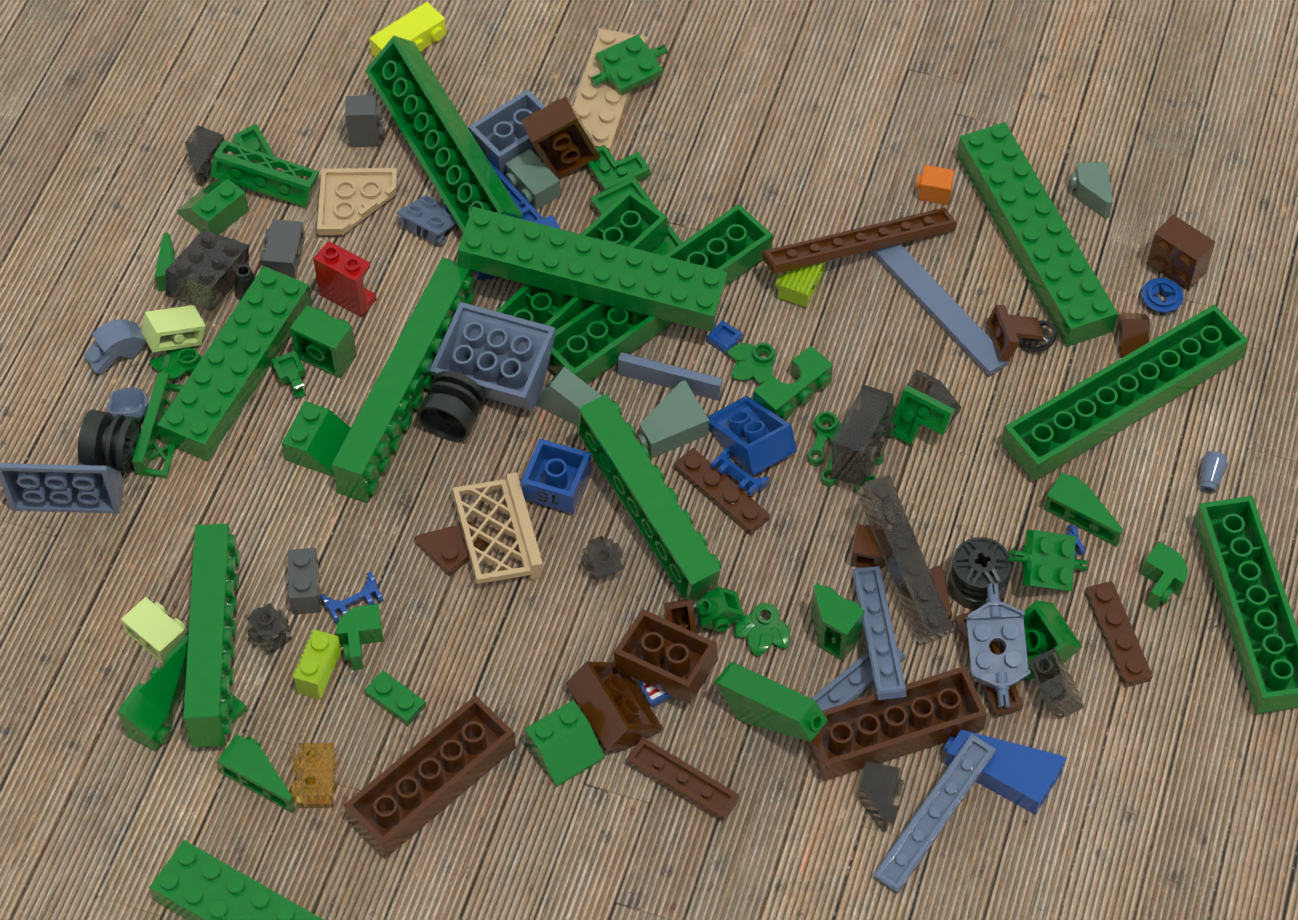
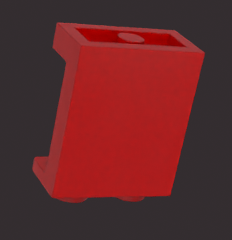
(341, 278)

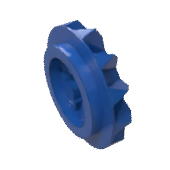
(1168, 289)

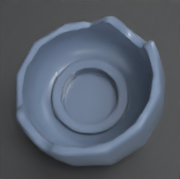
(128, 403)

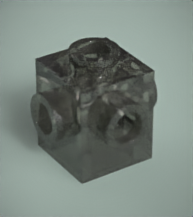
(592, 561)
(269, 628)

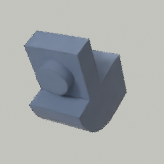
(114, 340)

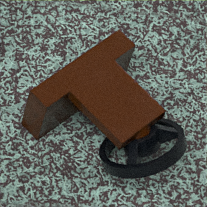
(1007, 328)

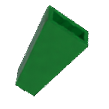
(769, 704)

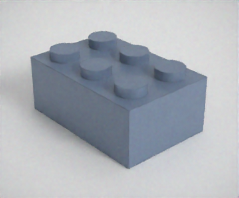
(502, 131)

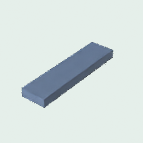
(669, 375)
(849, 684)

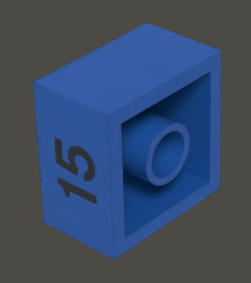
(556, 476)

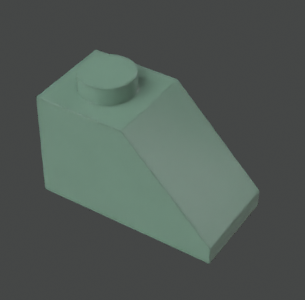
(1093, 186)

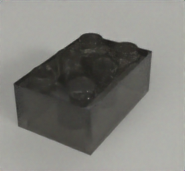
(206, 270)
(863, 436)

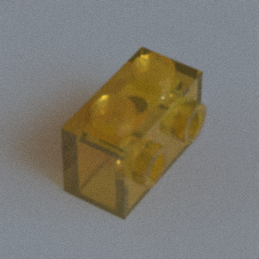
(315, 775)

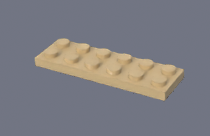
(602, 105)

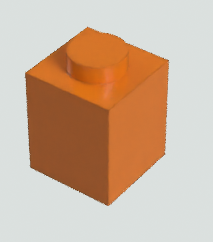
(935, 184)

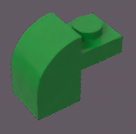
(1168, 571)
(356, 628)

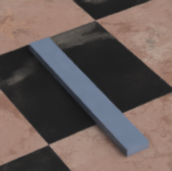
(941, 307)

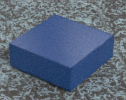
(724, 337)

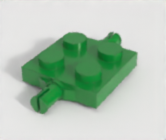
(628, 64)
(1048, 560)

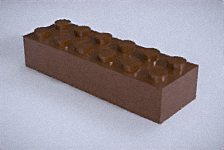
(897, 726)
(430, 776)

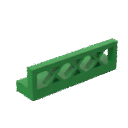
(262, 176)
(150, 433)

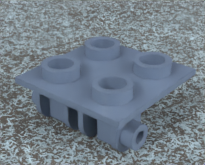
(427, 218)

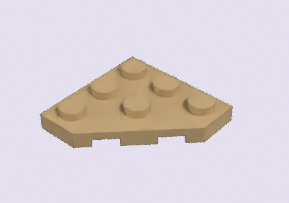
(351, 196)

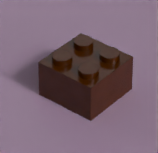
(1180, 252)

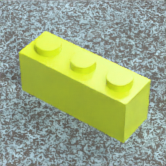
(421, 26)

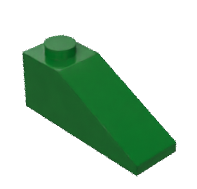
(1080, 507)
(249, 766)

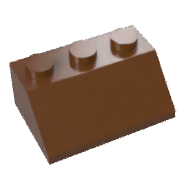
(613, 705)

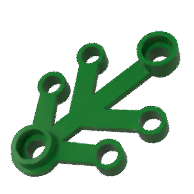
(830, 433)

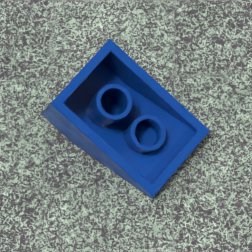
(753, 434)

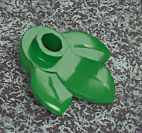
(177, 362)
(750, 363)
(763, 632)

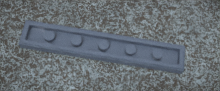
(879, 633)
(934, 813)

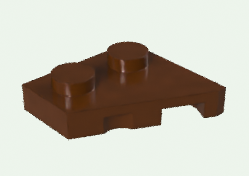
(448, 547)

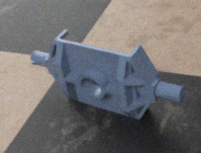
(997, 623)

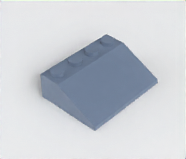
(498, 353)
(62, 488)

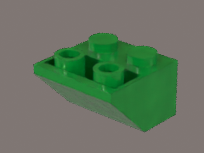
(835, 621)

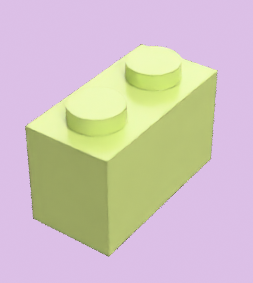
(173, 328)
(153, 628)

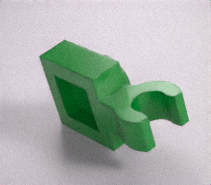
(290, 369)

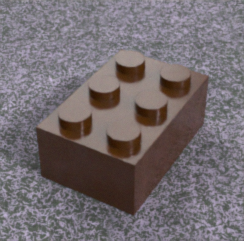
(560, 138)
(666, 656)

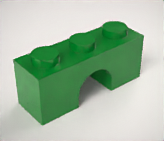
(809, 370)

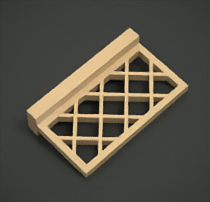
(521, 529)

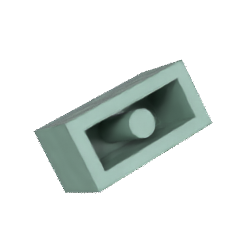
(533, 179)

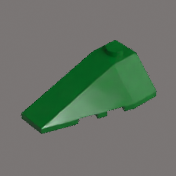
(152, 707)

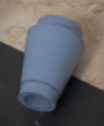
(1212, 470)

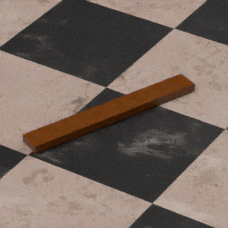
(858, 240)

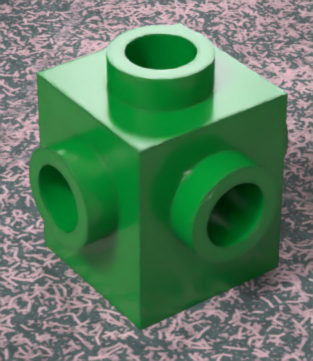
(719, 609)

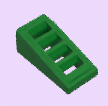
(165, 259)

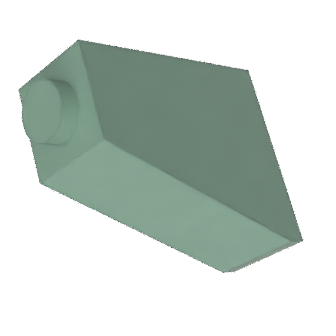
(565, 395)
(673, 422)

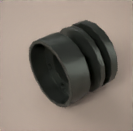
(451, 406)
(108, 440)
(974, 566)

